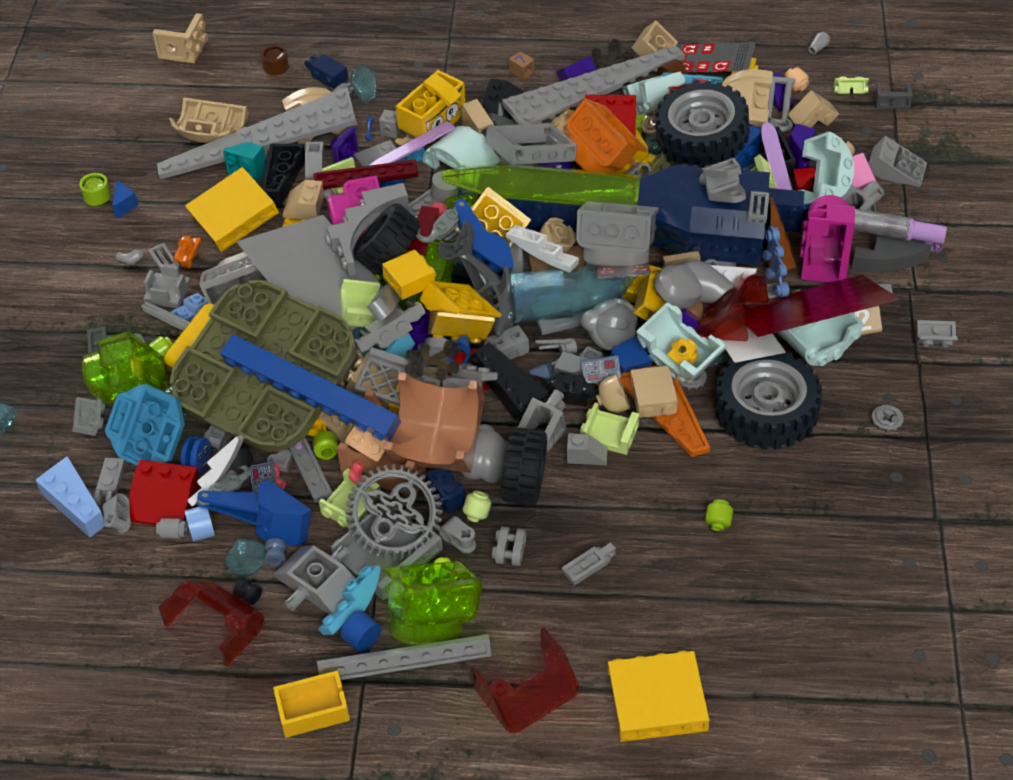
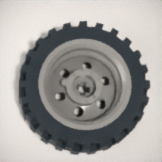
(692, 132)
(768, 400)

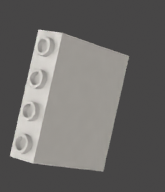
(360, 558)

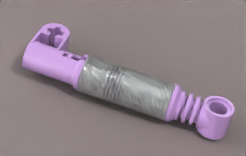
(900, 228)

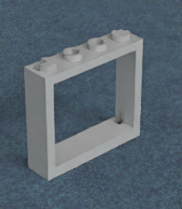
(503, 137)

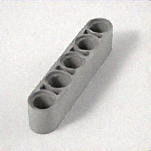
(383, 302)

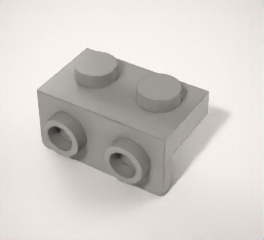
(936, 332)
(87, 416)

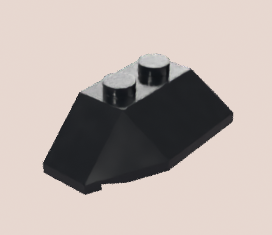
(495, 93)

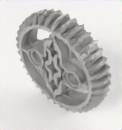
(385, 507)

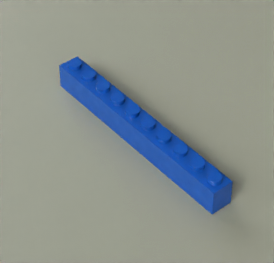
(311, 388)

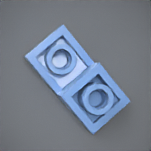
(190, 307)

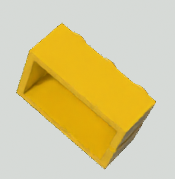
(311, 704)

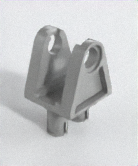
(723, 182)
(863, 199)
(546, 412)

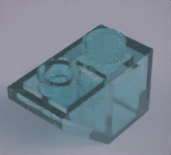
(364, 83)

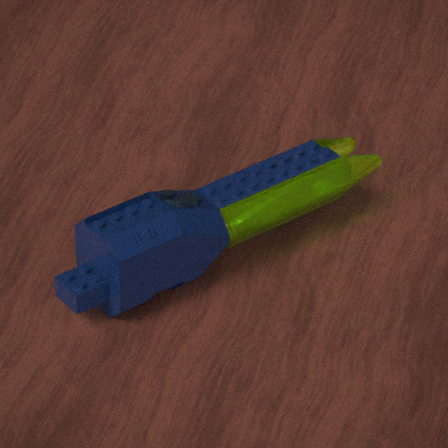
(685, 214)

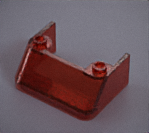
(240, 619)
(535, 697)

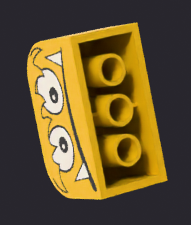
(423, 111)

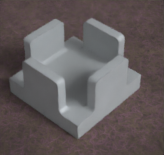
(166, 287)

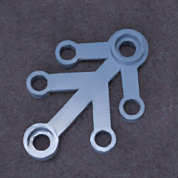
(773, 253)

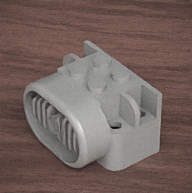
(615, 233)
(227, 274)

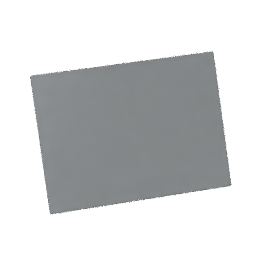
(303, 263)

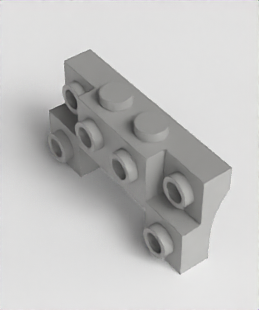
(389, 329)

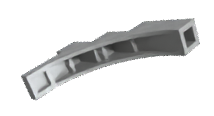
(357, 219)

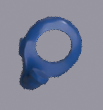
(464, 344)

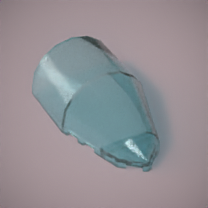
(562, 294)

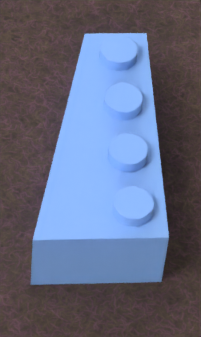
(69, 495)

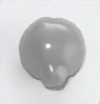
(610, 322)
(488, 456)

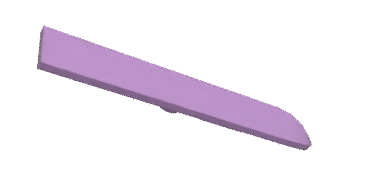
(415, 144)
(775, 156)

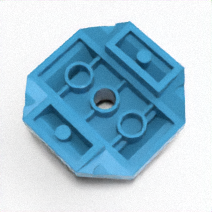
(131, 422)

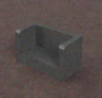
(893, 100)

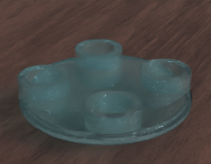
(245, 557)

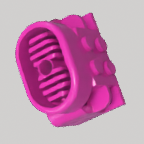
(349, 198)
(827, 239)

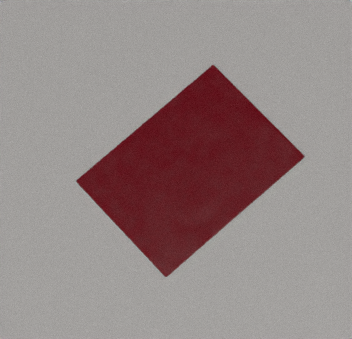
(815, 305)

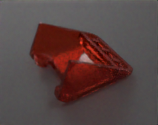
(726, 317)

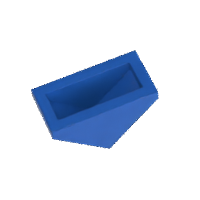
(123, 200)

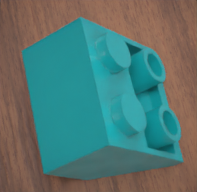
(248, 156)

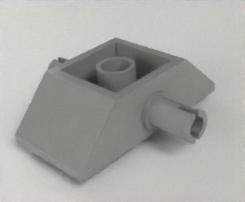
(315, 577)

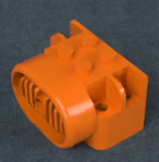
(601, 139)

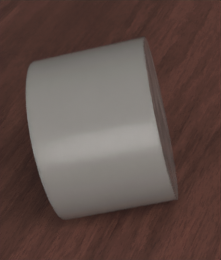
(441, 190)

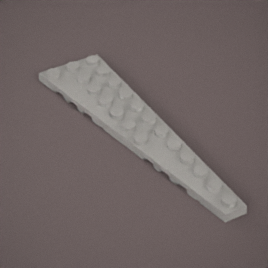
(550, 100)
(303, 122)

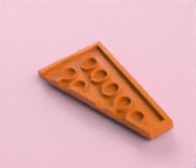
(680, 426)

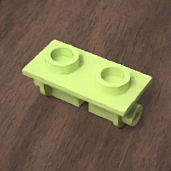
(843, 85)

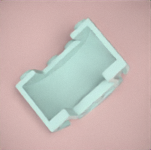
(651, 91)
(460, 149)
(833, 167)
(667, 327)
(824, 339)

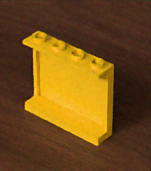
(232, 209)
(658, 696)

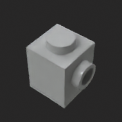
(388, 124)

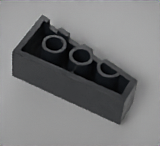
(282, 169)
(513, 384)

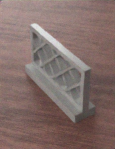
(390, 363)

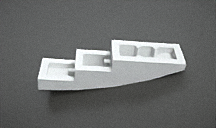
(539, 247)
(219, 466)

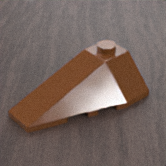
(774, 220)

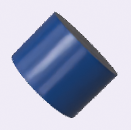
(361, 631)

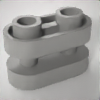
(503, 538)

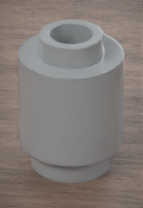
(171, 528)

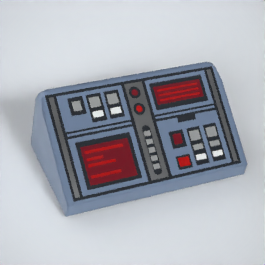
(598, 369)
(260, 473)

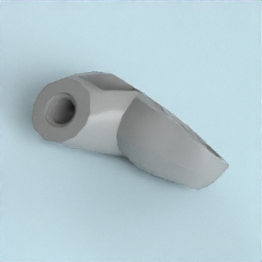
(690, 283)

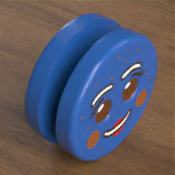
(196, 453)

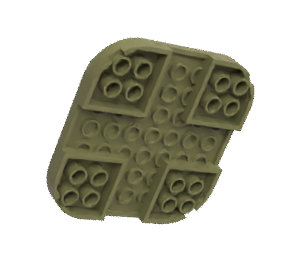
(281, 325)

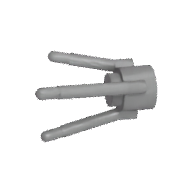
(566, 345)

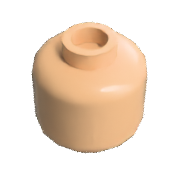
(800, 77)

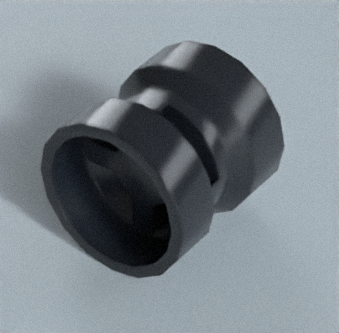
(248, 591)

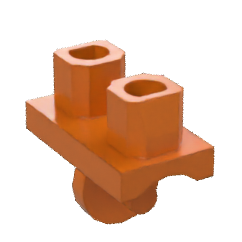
(187, 250)

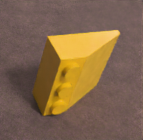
(497, 214)
(456, 299)
(457, 325)

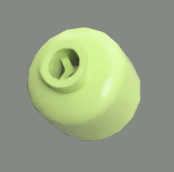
(477, 506)

